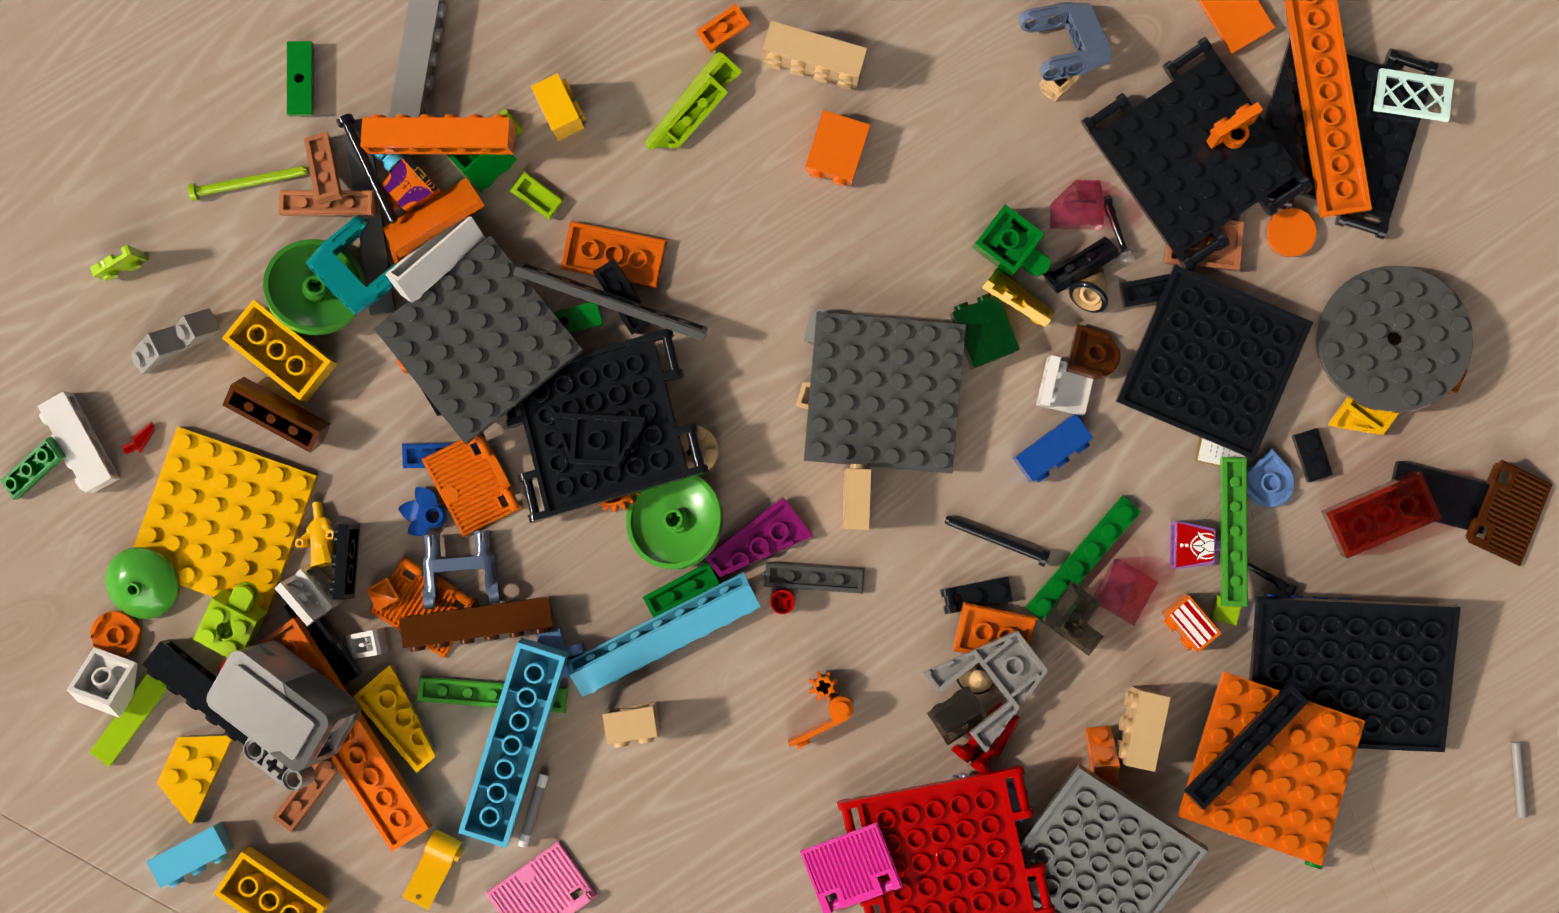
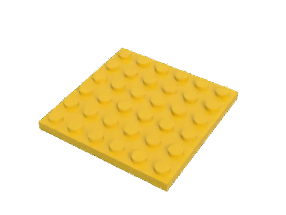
(225, 515)

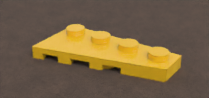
(394, 715)

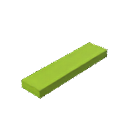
(123, 729)

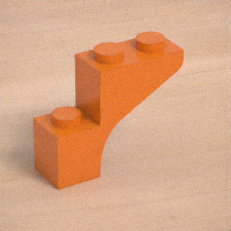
(1103, 754)

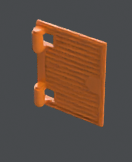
(471, 484)
(412, 598)

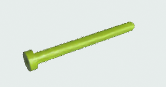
(197, 191)

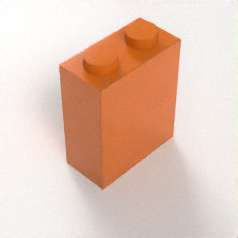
(837, 148)

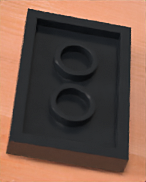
(345, 561)

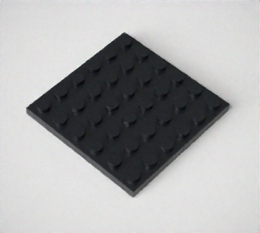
(1214, 361)

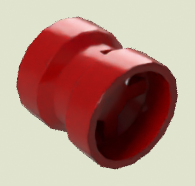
(782, 601)

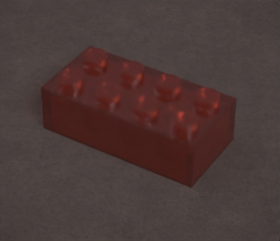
(1381, 514)

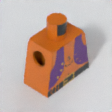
(409, 185)

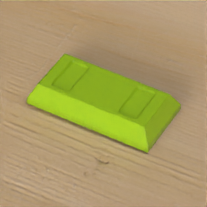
(536, 195)

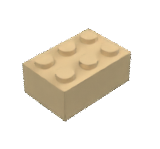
(1142, 728)

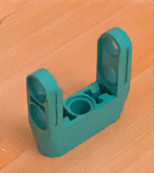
(339, 278)

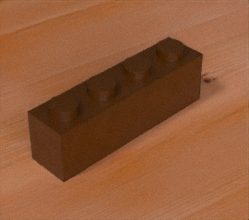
(276, 414)

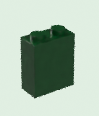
(987, 330)

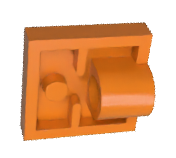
(1240, 121)

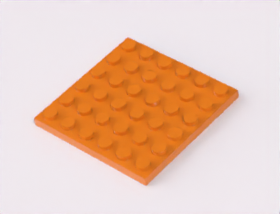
(1291, 787)

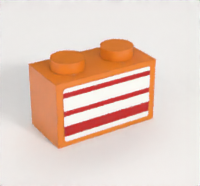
(1190, 623)

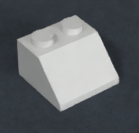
(105, 682)

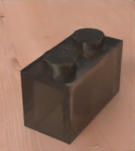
(957, 715)

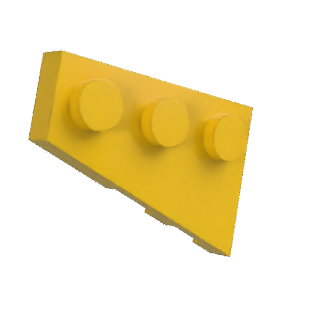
(1018, 297)

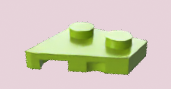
(111, 265)

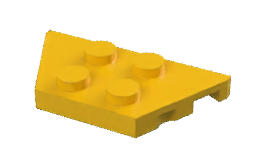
(1361, 419)
(192, 771)

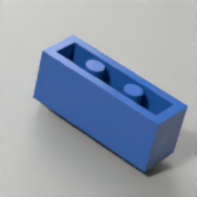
(1053, 449)

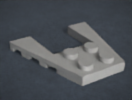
(1012, 669)

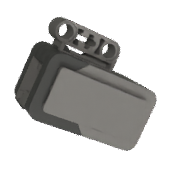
(284, 710)

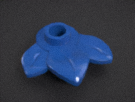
(420, 512)

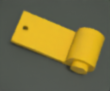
(433, 868)

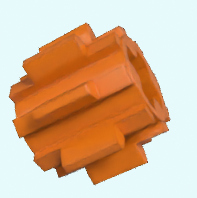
(820, 693)

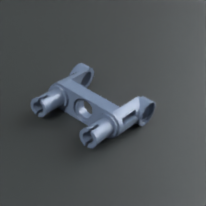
(435, 563)

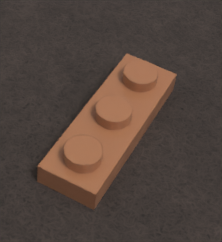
(323, 168)

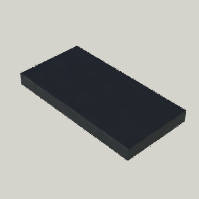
(1455, 497)

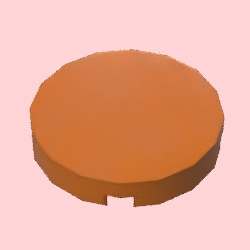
(1291, 232)
(116, 633)

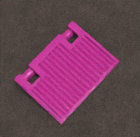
(851, 868)

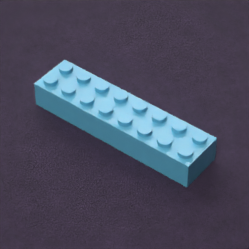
(513, 742)

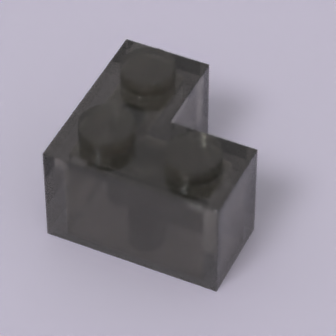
(1070, 618)

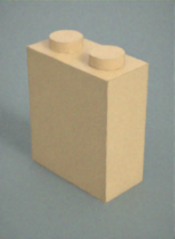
(856, 497)

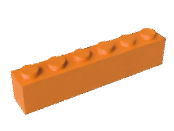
(438, 134)

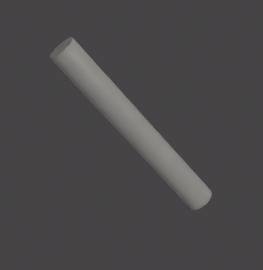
(1519, 779)

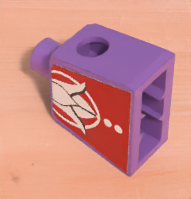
(1192, 545)

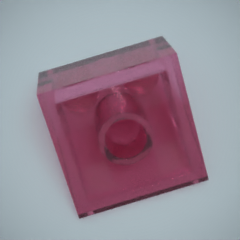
(1124, 591)

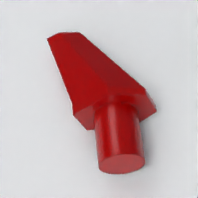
(139, 440)

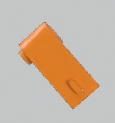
(840, 710)

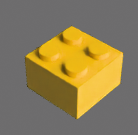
(555, 101)

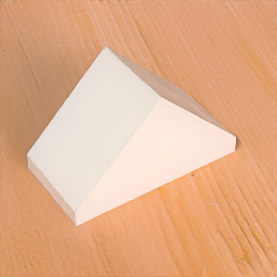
(367, 643)

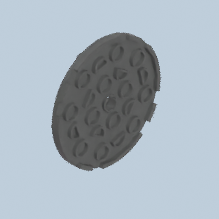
(1388, 376)

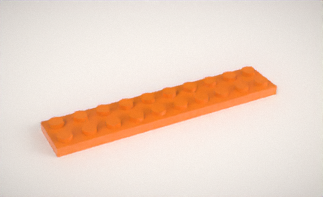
(1328, 107)
(362, 757)

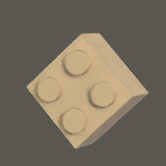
(631, 723)

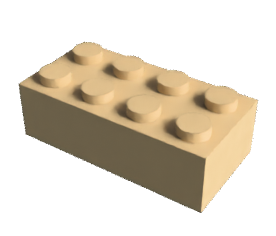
(813, 55)

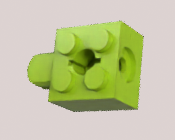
(231, 620)

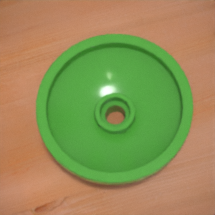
(150, 574)

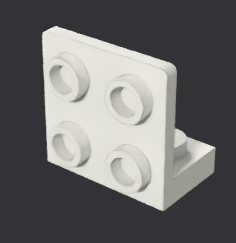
(1063, 389)

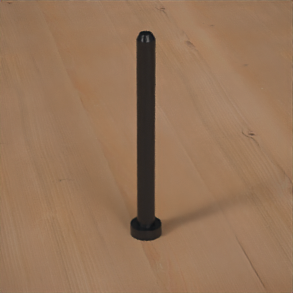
(346, 121)

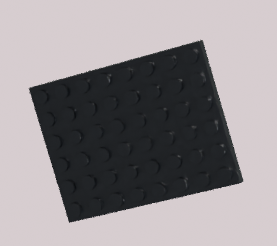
(1363, 660)

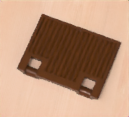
(1509, 512)

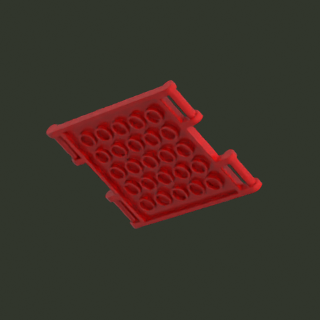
(954, 846)

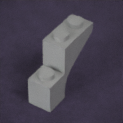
(168, 342)

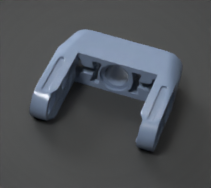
(1084, 31)

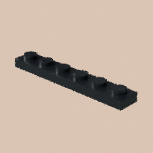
(1245, 746)

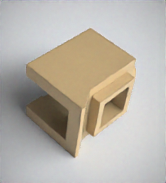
(1052, 90)

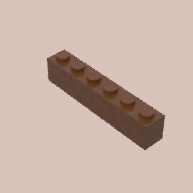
(476, 622)

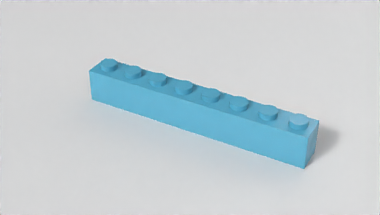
(662, 634)

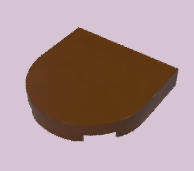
(1092, 353)

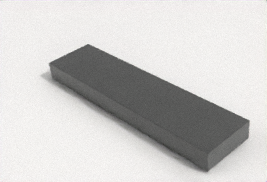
(814, 577)

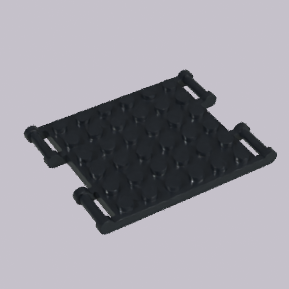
(1383, 136)
(1174, 172)
(606, 381)

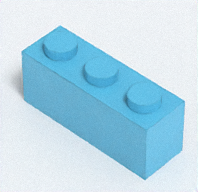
(191, 856)

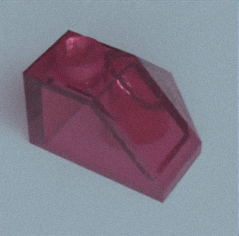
(1079, 207)

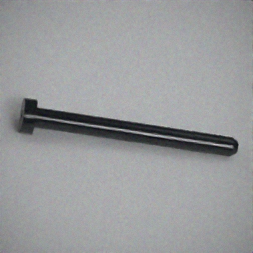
(999, 540)

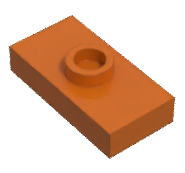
(723, 28)

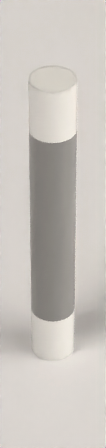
(533, 810)

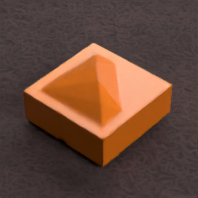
(383, 593)

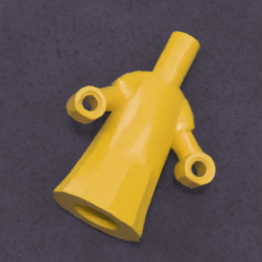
(321, 538)

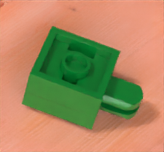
(1011, 243)

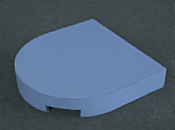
(1270, 480)

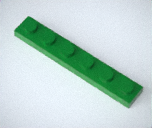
(1084, 556)

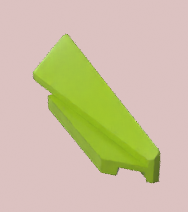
(694, 103)

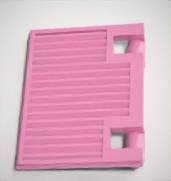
(543, 885)

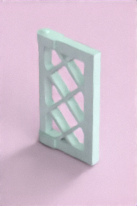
(1427, 81)

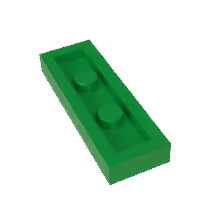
(681, 589)

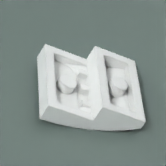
(308, 594)

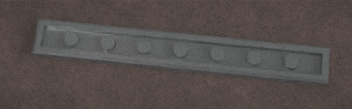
(373, 238)
(611, 301)

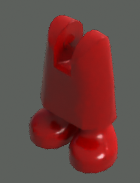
(981, 762)

